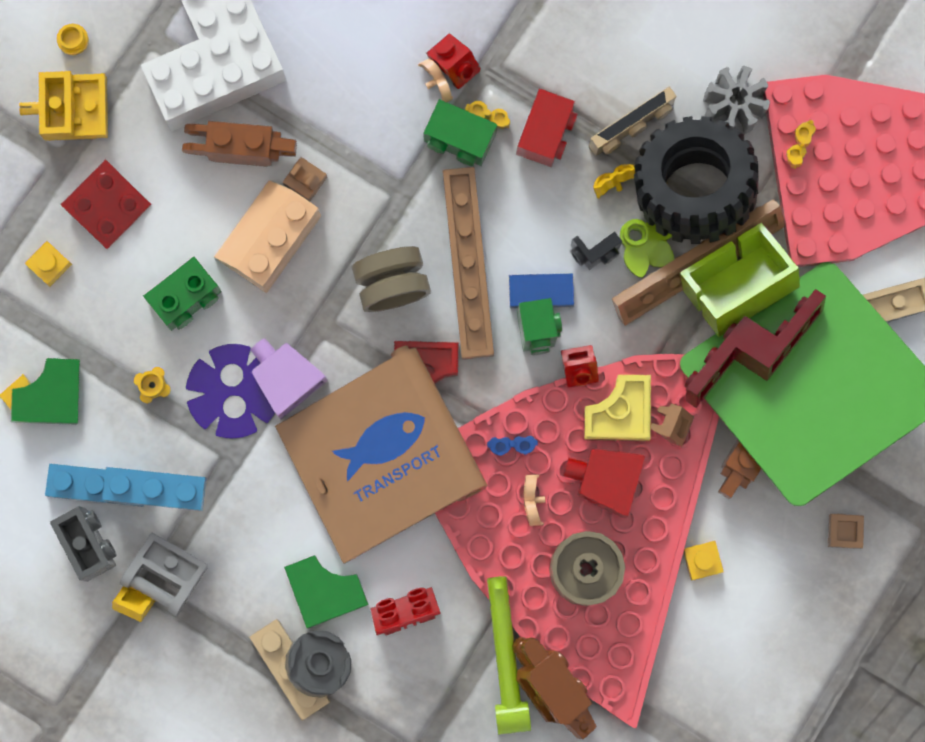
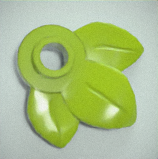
(649, 250)

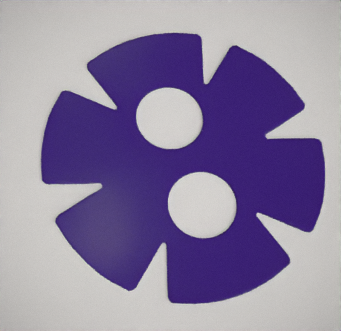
(210, 405)

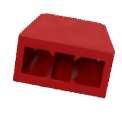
(607, 479)

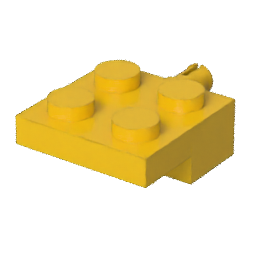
(70, 106)

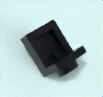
(604, 251)

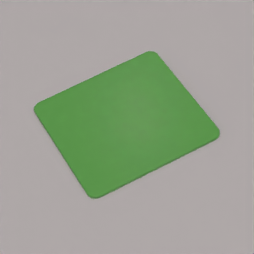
(833, 398)

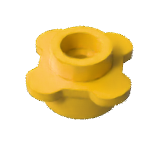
(143, 381)

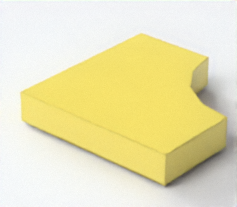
(623, 414)

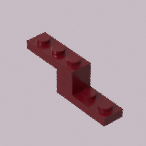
(754, 347)

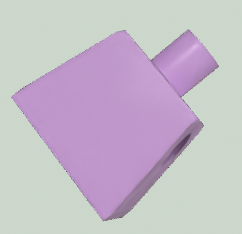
(285, 376)

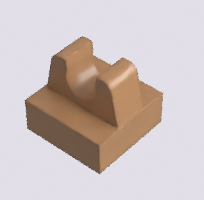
(305, 179)
(675, 425)

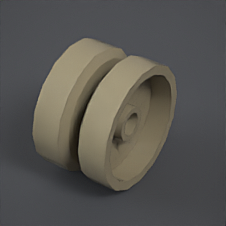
(391, 279)
(606, 566)

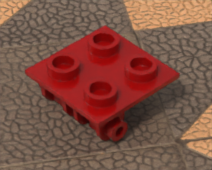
(105, 204)
(393, 614)

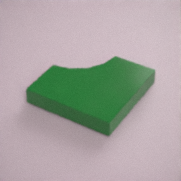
(51, 397)
(322, 593)

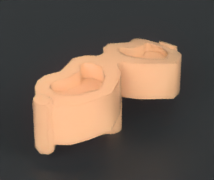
(438, 79)
(530, 500)

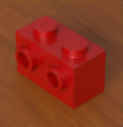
(545, 128)

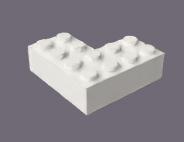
(218, 69)

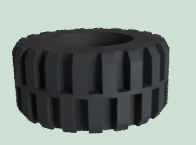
(689, 144)

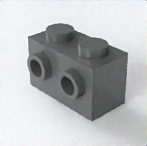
(83, 543)

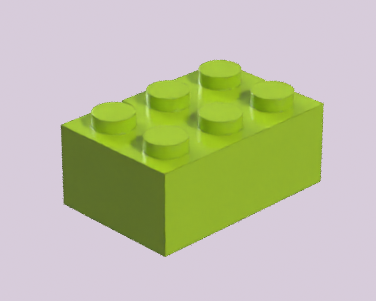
(741, 288)

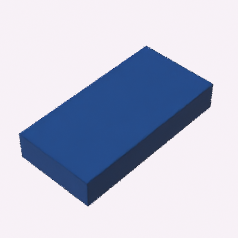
(542, 286)

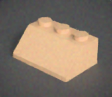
(268, 235)

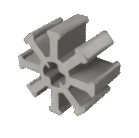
(728, 88)

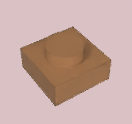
(846, 531)

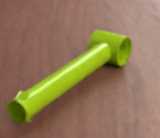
(512, 713)

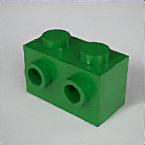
(459, 133)
(183, 294)
(538, 326)

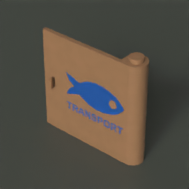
(382, 454)

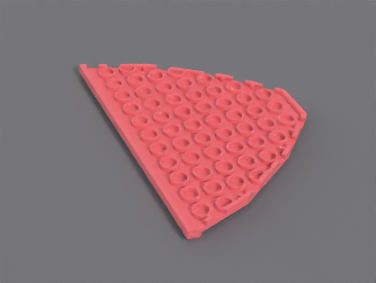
(609, 642)

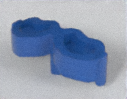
(520, 444)

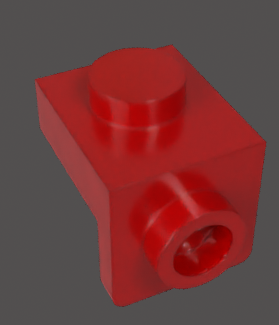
(454, 60)
(580, 366)

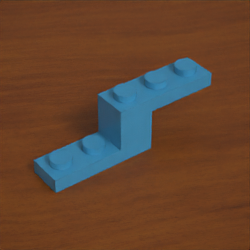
(126, 487)

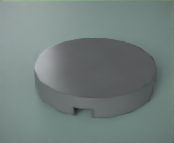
(318, 663)

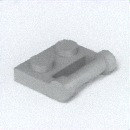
(168, 564)

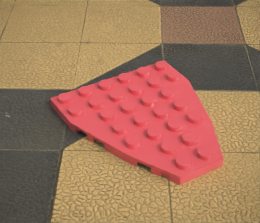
(859, 172)

